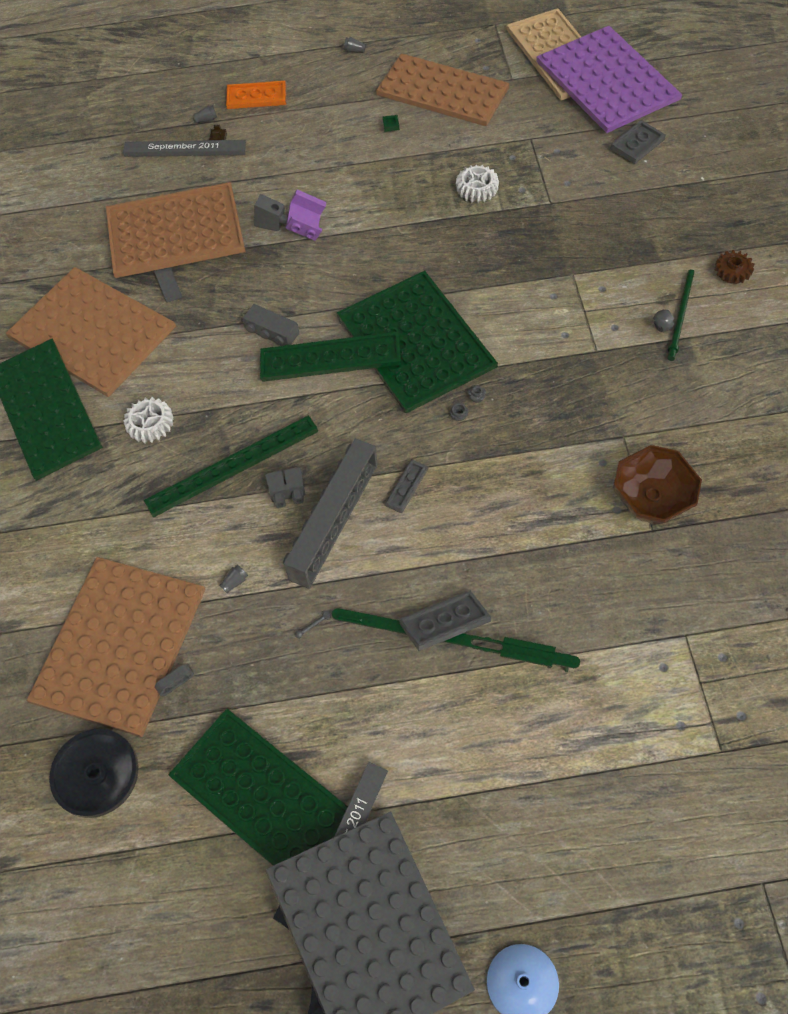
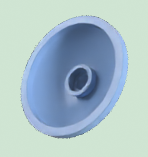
(504, 978)

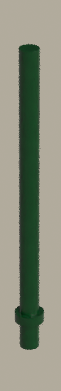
(673, 348)

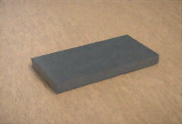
(444, 620)

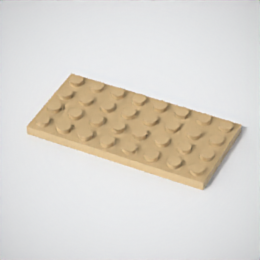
(540, 35)

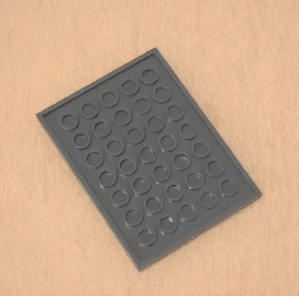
(368, 925)

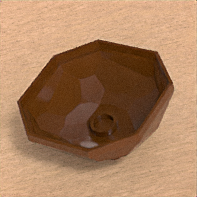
(657, 484)

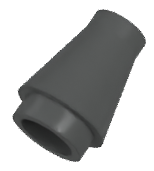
(354, 45)
(206, 114)
(233, 578)

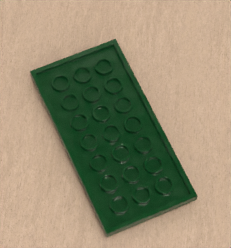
(46, 410)
(258, 791)

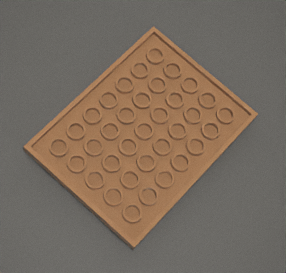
(173, 230)
(95, 330)
(117, 646)

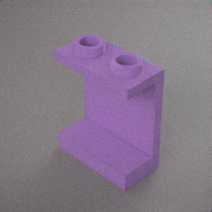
(305, 215)

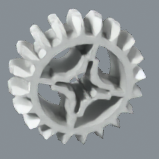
(473, 182)
(145, 415)

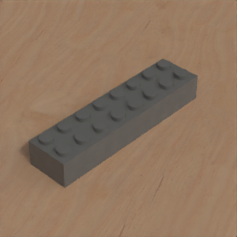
(330, 513)

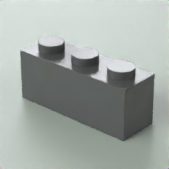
(270, 325)

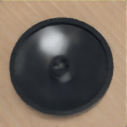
(93, 773)

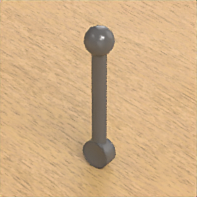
(326, 615)

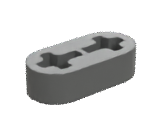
(174, 680)

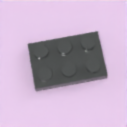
(638, 142)

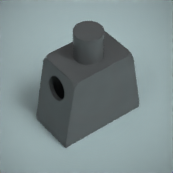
(269, 213)

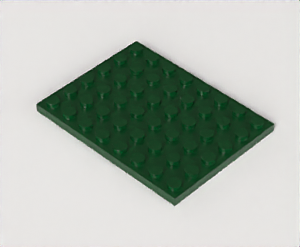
(435, 341)

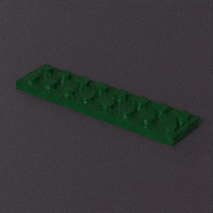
(330, 356)

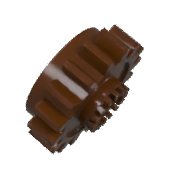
(734, 267)

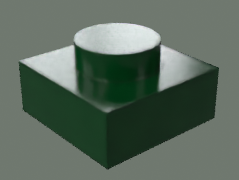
(391, 123)

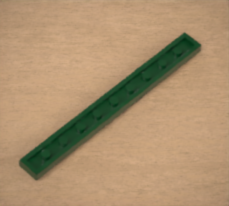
(230, 466)

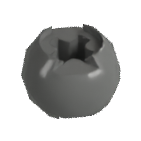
(663, 320)

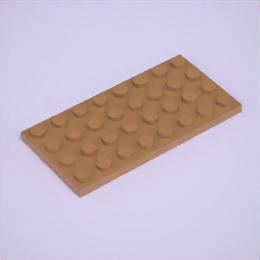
(443, 89)

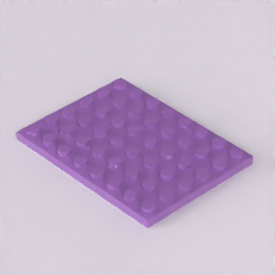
(608, 78)

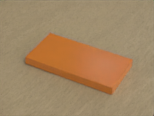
(256, 94)

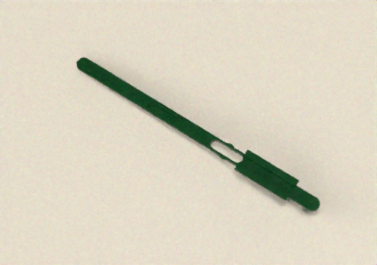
(512, 648)

